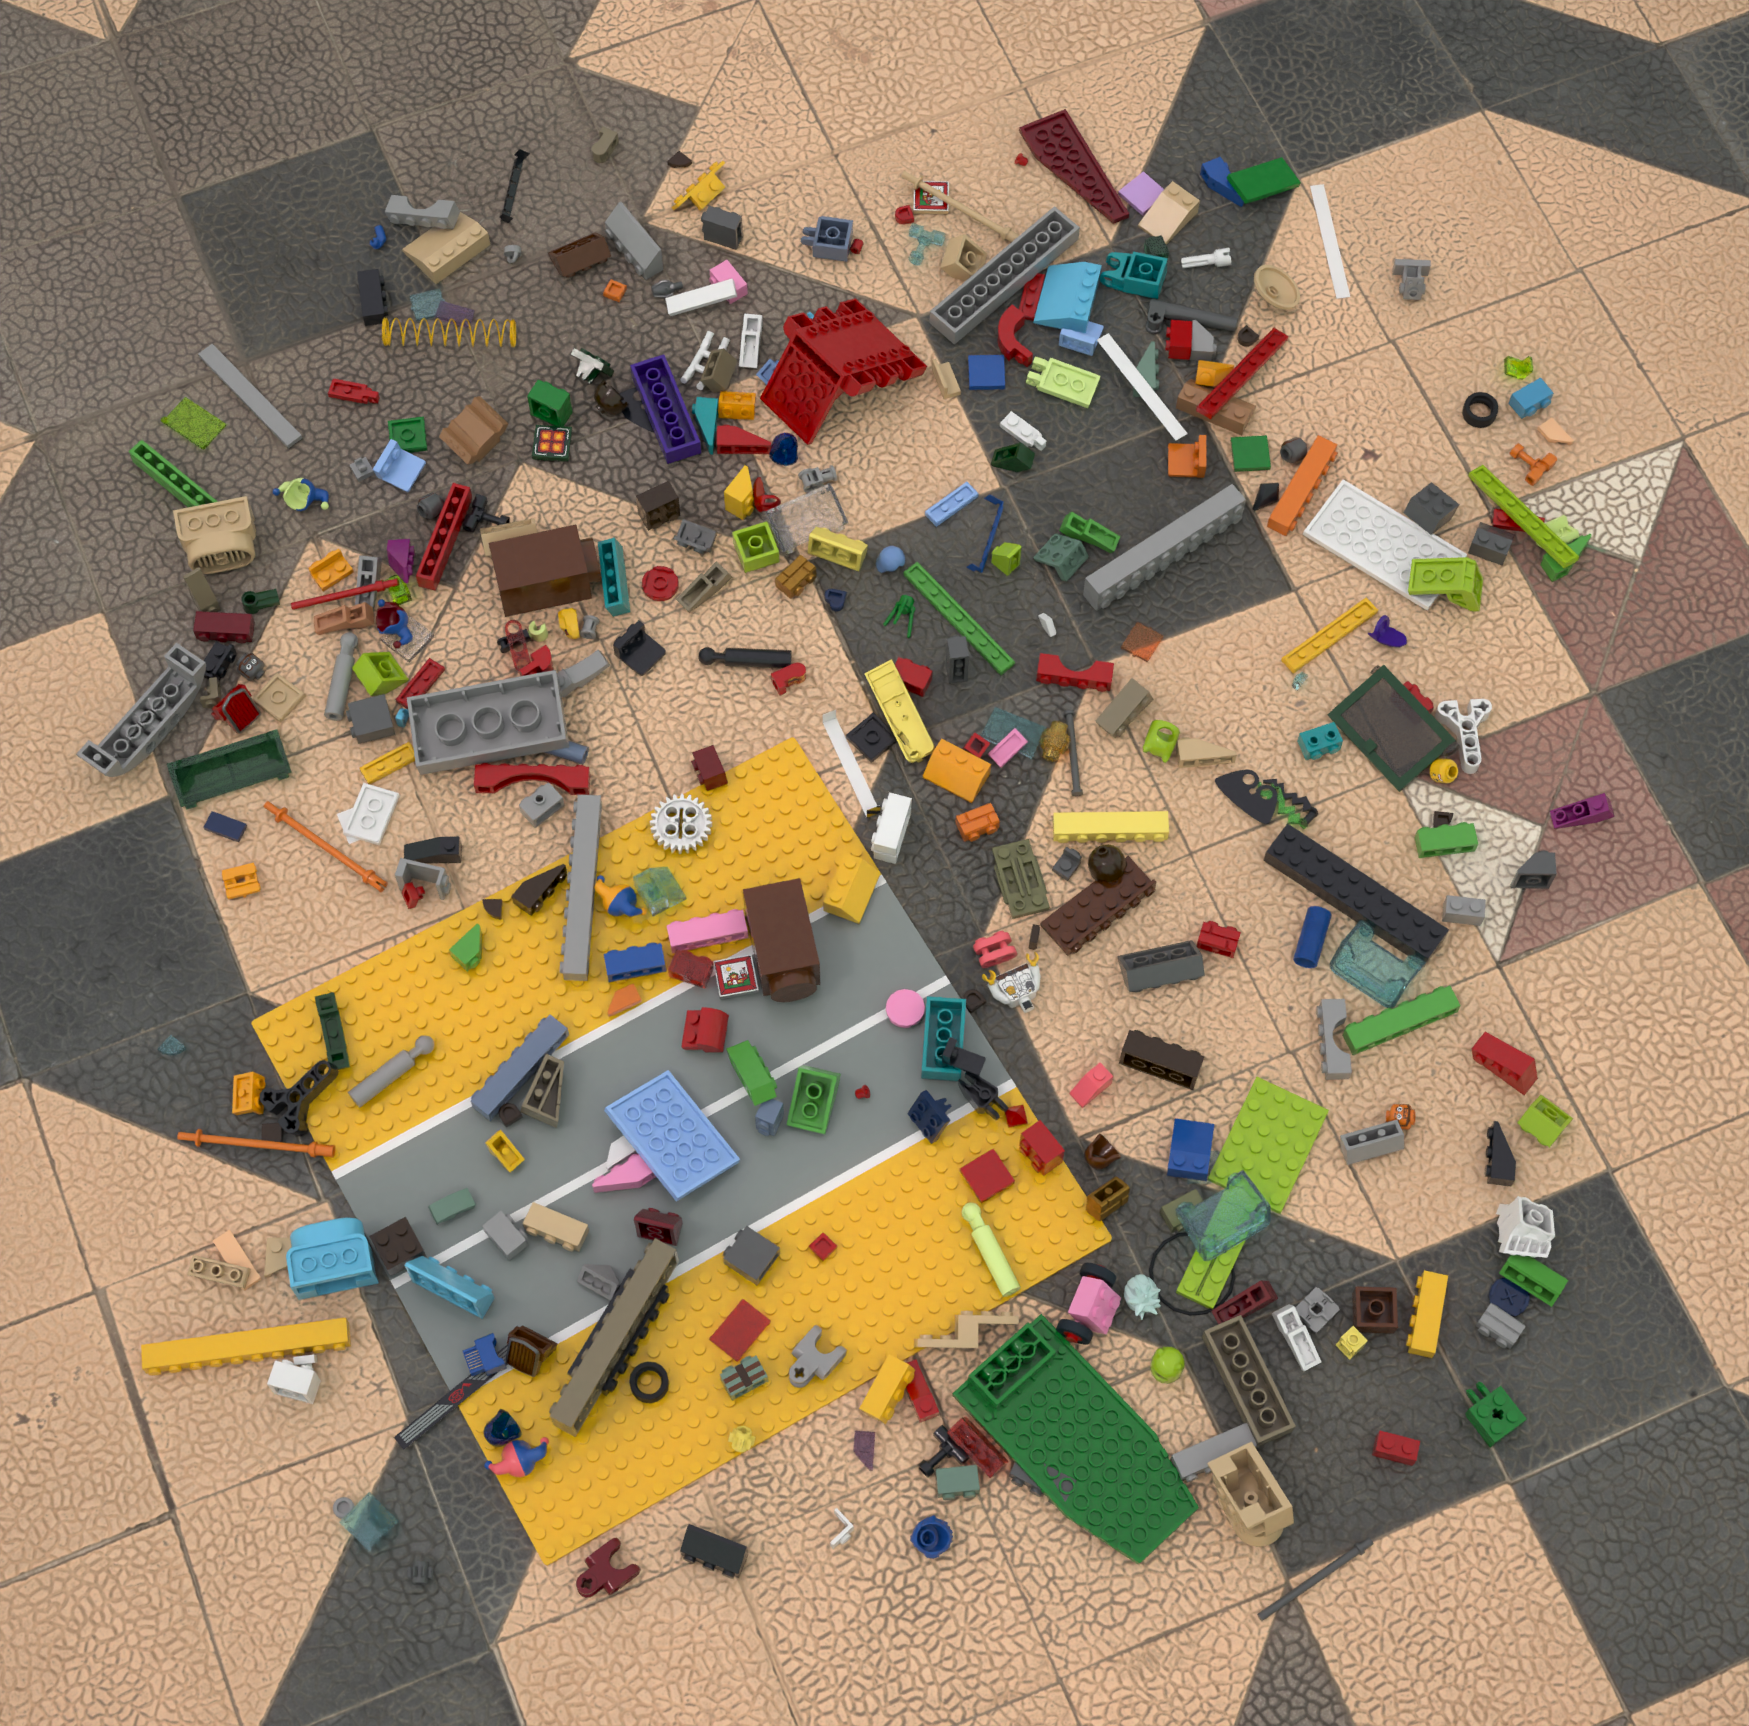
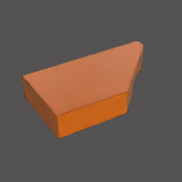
(624, 999)

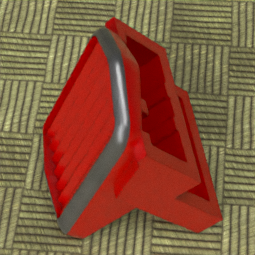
(237, 709)

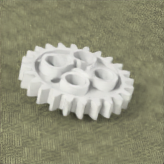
(699, 823)

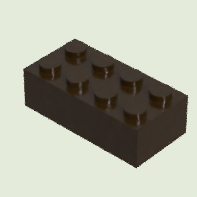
(1161, 1059)

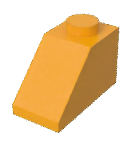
(1212, 372)

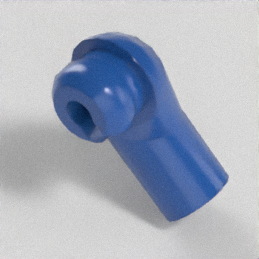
(381, 238)

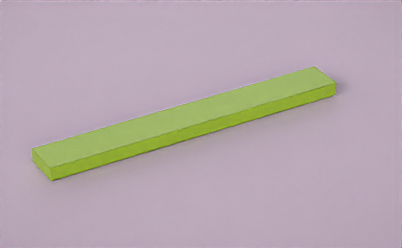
(1523, 516)

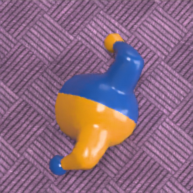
(618, 899)

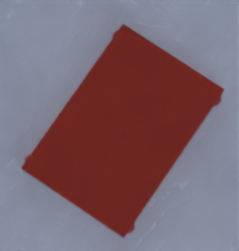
(739, 1330)

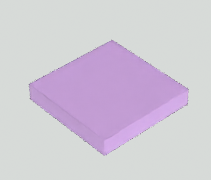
(1141, 193)

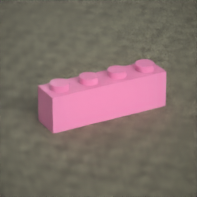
(707, 931)

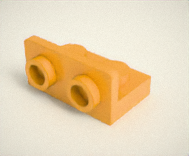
(736, 405)
(330, 570)
(247, 1093)

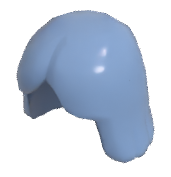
(890, 559)

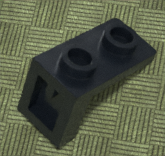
(962, 1058)

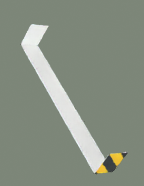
(850, 764)

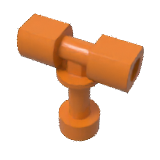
(1537, 466)

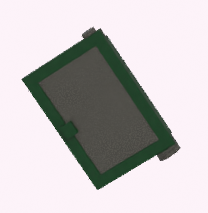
(1392, 728)

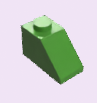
(468, 949)

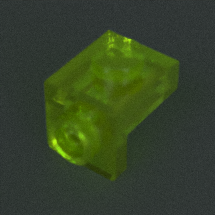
(1518, 368)

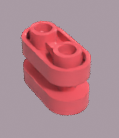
(984, 946)

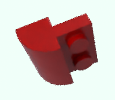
(540, 662)
(705, 1030)

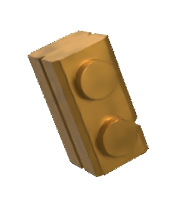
(795, 577)
(1107, 1198)

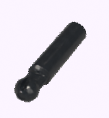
(747, 657)

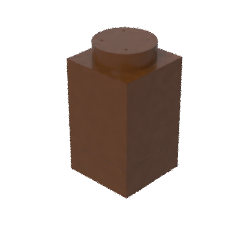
(544, 569)
(782, 940)

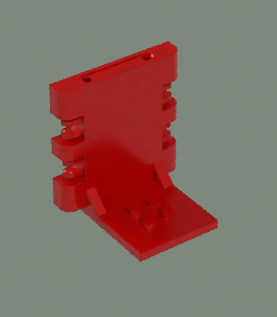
(834, 356)

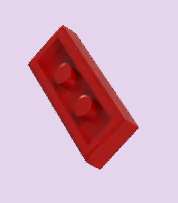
(1031, 296)
(421, 681)

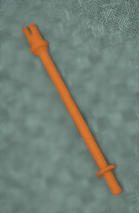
(368, 876)
(313, 1149)

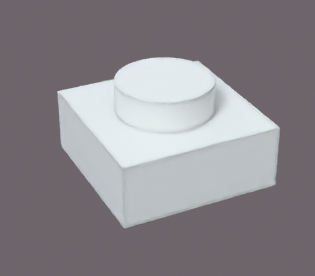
(305, 1360)

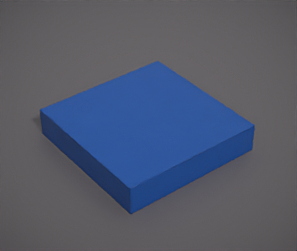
(986, 372)

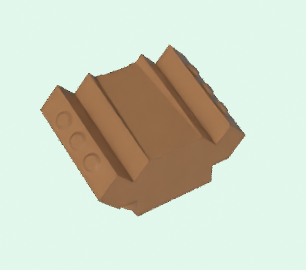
(474, 431)

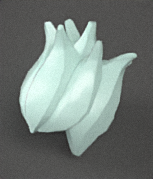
(1142, 1295)

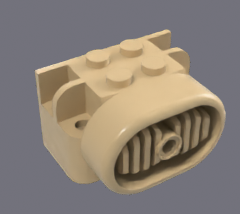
(217, 535)
(1251, 1496)

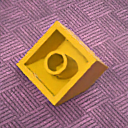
(739, 495)

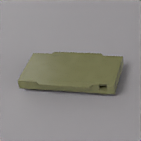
(1020, 879)

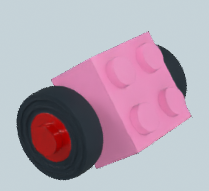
(1091, 1306)

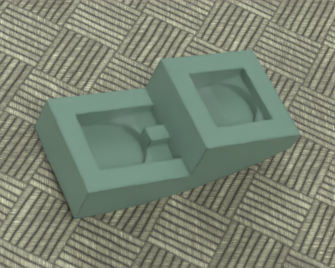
(451, 1205)

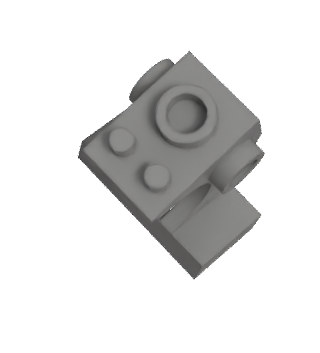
(1412, 282)

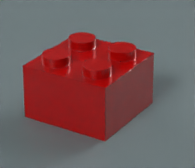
(1041, 1148)

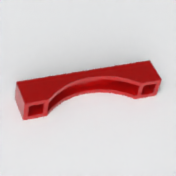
(493, 778)

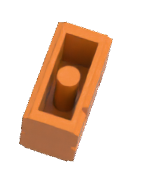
(977, 822)

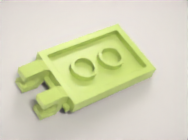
(1063, 381)

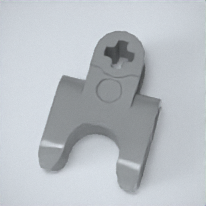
(811, 1361)

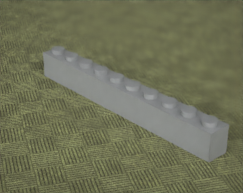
(582, 890)

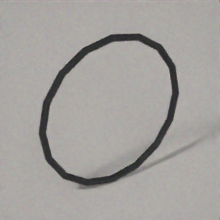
(1168, 1304)

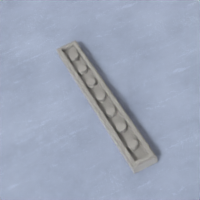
(250, 396)

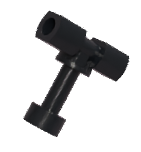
(479, 515)
(948, 1448)

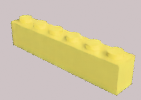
(1110, 826)

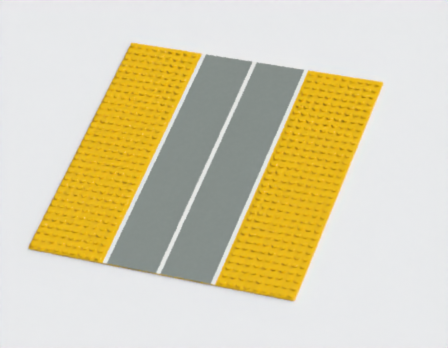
(865, 1183)

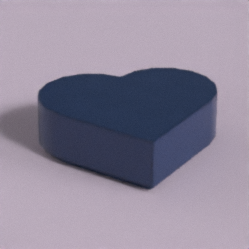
(835, 598)

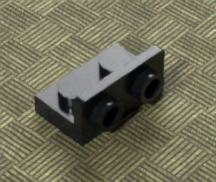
(218, 660)

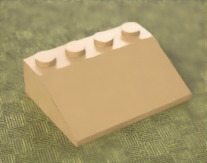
(445, 250)

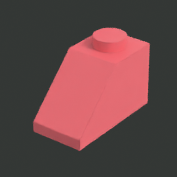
(1091, 1085)

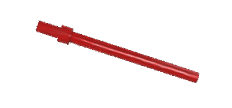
(378, 586)

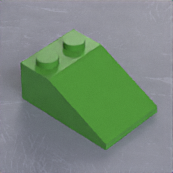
(813, 1099)

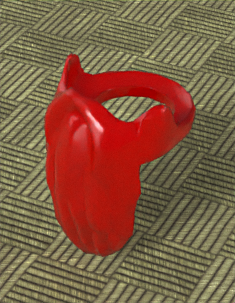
(759, 497)

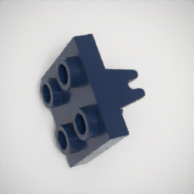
(930, 1115)

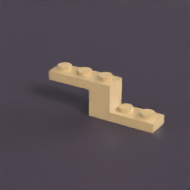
(966, 1330)

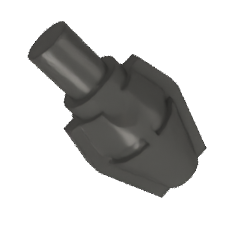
(665, 288)

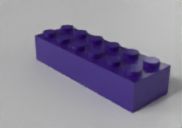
(665, 409)

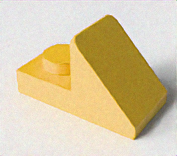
(504, 1151)

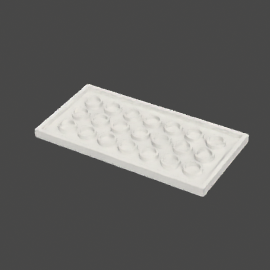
(1376, 539)

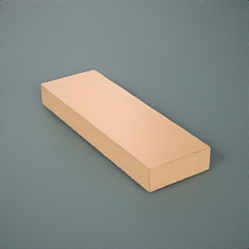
(234, 1254)

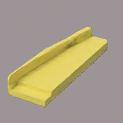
(900, 711)

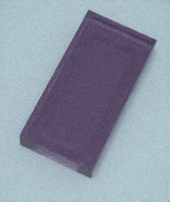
(458, 313)

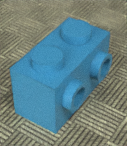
(1531, 398)

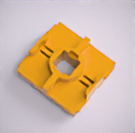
(232, 875)

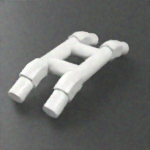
(702, 352)

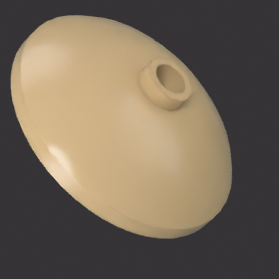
(1276, 287)

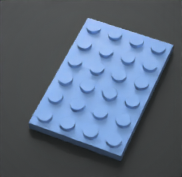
(672, 1135)

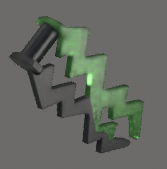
(1292, 818)

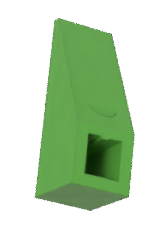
(1556, 571)

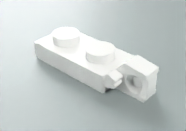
(1023, 431)

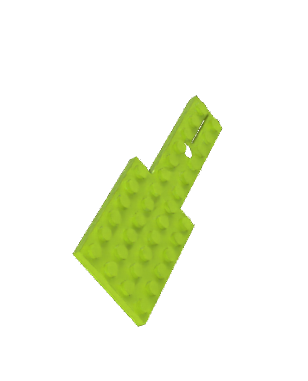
(1271, 1147)

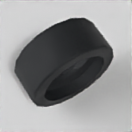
(1486, 399)
(649, 1366)

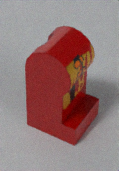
(788, 676)

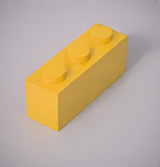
(887, 1389)

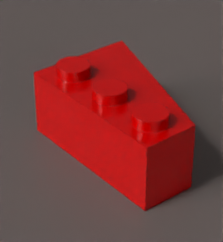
(1506, 1062)

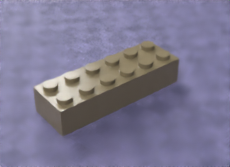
(1248, 1380)

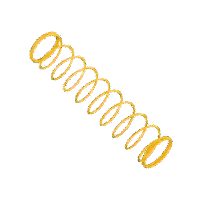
(386, 338)

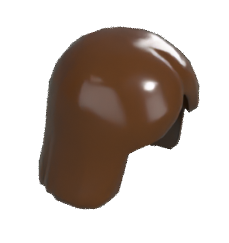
(1102, 1148)

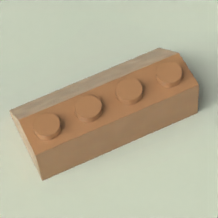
(1232, 416)

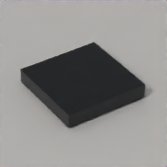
(871, 737)

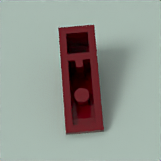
(1246, 1302)

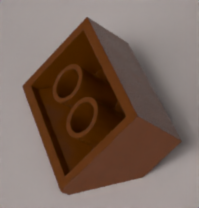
(580, 254)

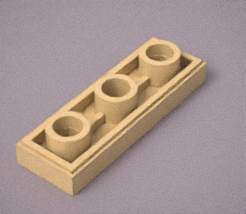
(228, 1274)

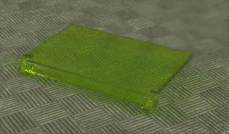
(194, 423)

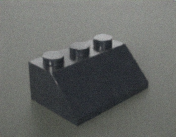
(713, 1551)

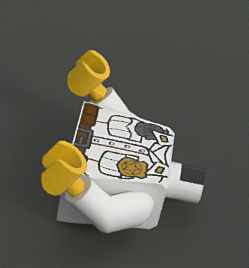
(1016, 985)

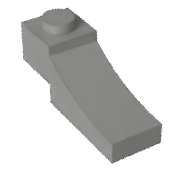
(582, 672)

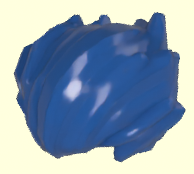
(932, 1537)

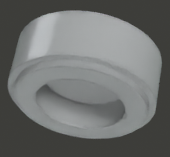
(342, 1507)

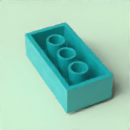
(943, 1020)

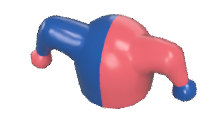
(518, 1458)

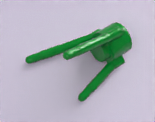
(904, 607)

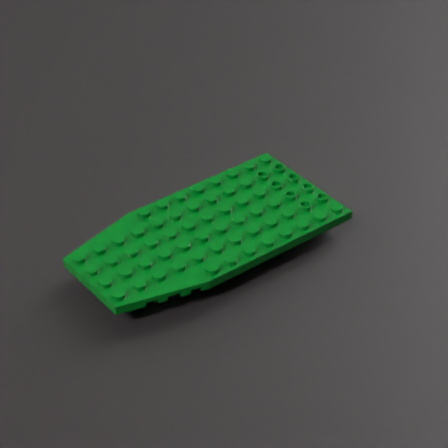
(1060, 1412)

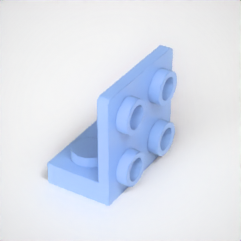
(1081, 341)
(398, 466)

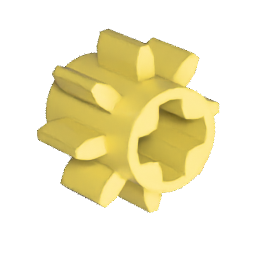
(741, 1438)

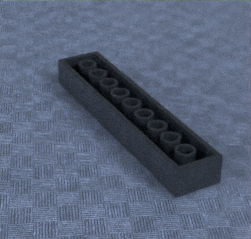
(1355, 894)

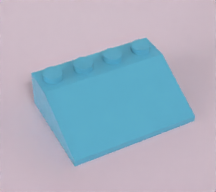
(1068, 296)
(450, 1286)

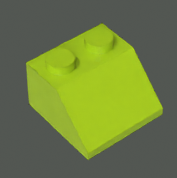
(379, 672)
(1544, 1121)

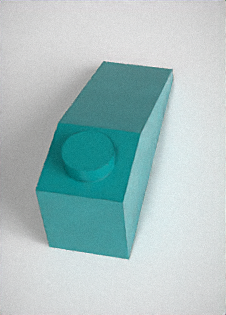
(706, 419)

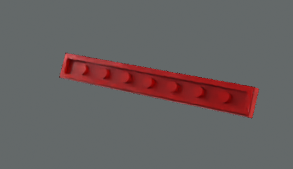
(1242, 373)

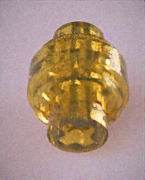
(1054, 741)

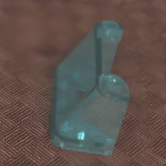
(1373, 967)
(1225, 1217)

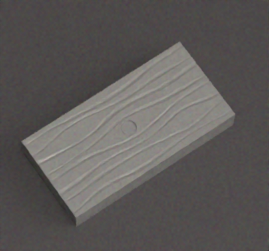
(487, 722)

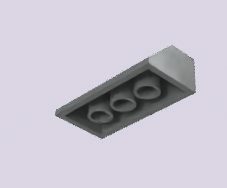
(1161, 966)

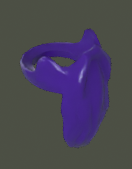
(1387, 635)

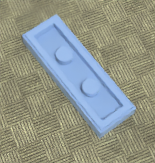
(951, 504)

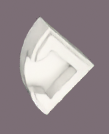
(1047, 624)

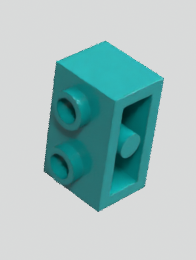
(1320, 741)

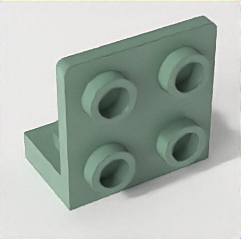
(1063, 554)

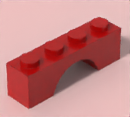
(1053, 671)

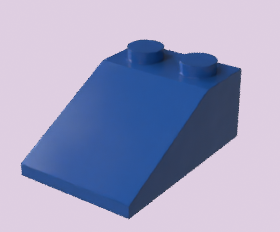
(1190, 1149)

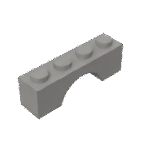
(441, 214)
(1336, 1062)

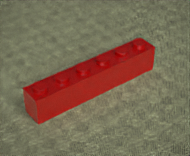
(444, 537)

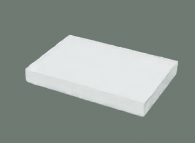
(371, 814)

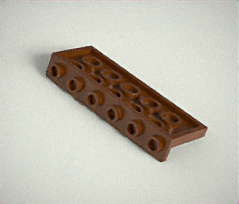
(1097, 907)

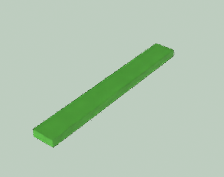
(959, 618)

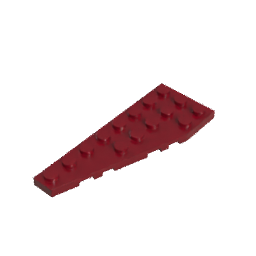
(1065, 153)

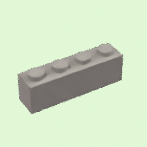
(1195, 1458)

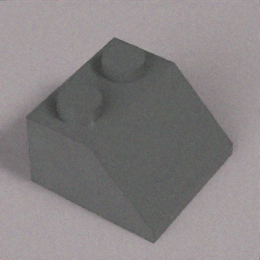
(1491, 543)
(1536, 872)

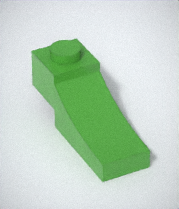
(1089, 532)

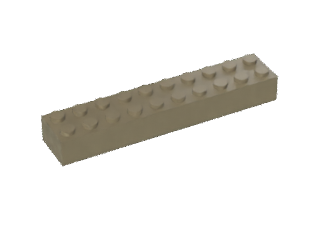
(613, 1338)

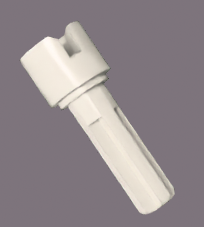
(1219, 257)

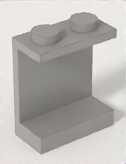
(411, 869)

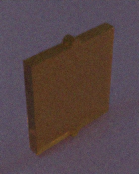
(1142, 642)

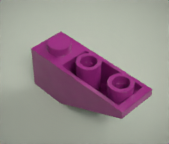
(401, 558)
(1583, 812)

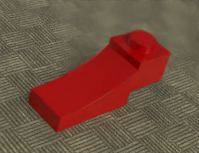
(920, 1395)

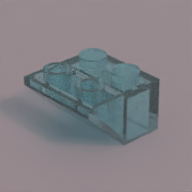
(658, 889)

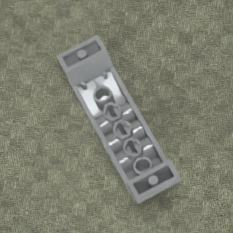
(150, 716)

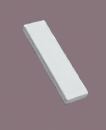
(701, 297)

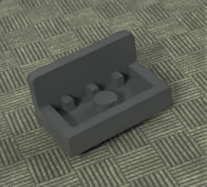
(695, 536)

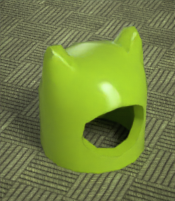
(1160, 743)
(1167, 1363)

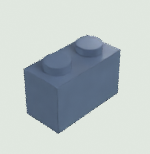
(769, 1117)

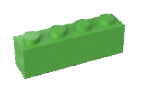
(752, 1072)

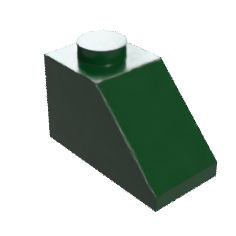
(1013, 458)

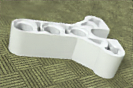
(1449, 715)

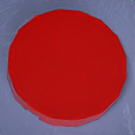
(660, 583)

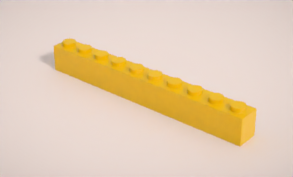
(245, 1345)

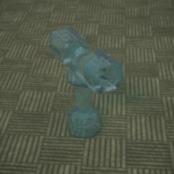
(924, 238)

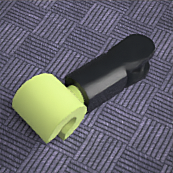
(539, 636)

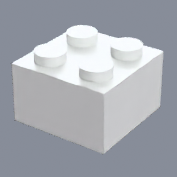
(294, 1381)

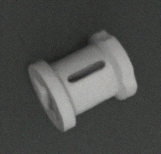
(589, 627)

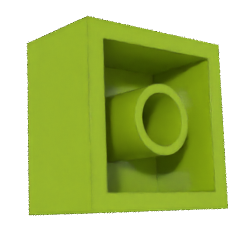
(755, 547)

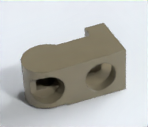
(605, 145)

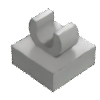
(361, 469)

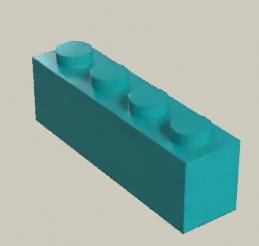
(613, 577)

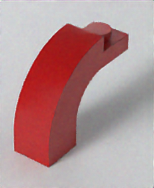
(1008, 325)

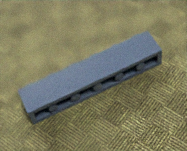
(519, 1067)

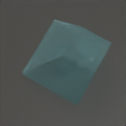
(368, 1521)

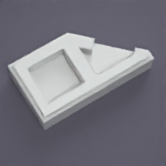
(618, 1152)

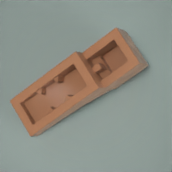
(344, 618)

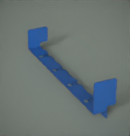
(994, 500)

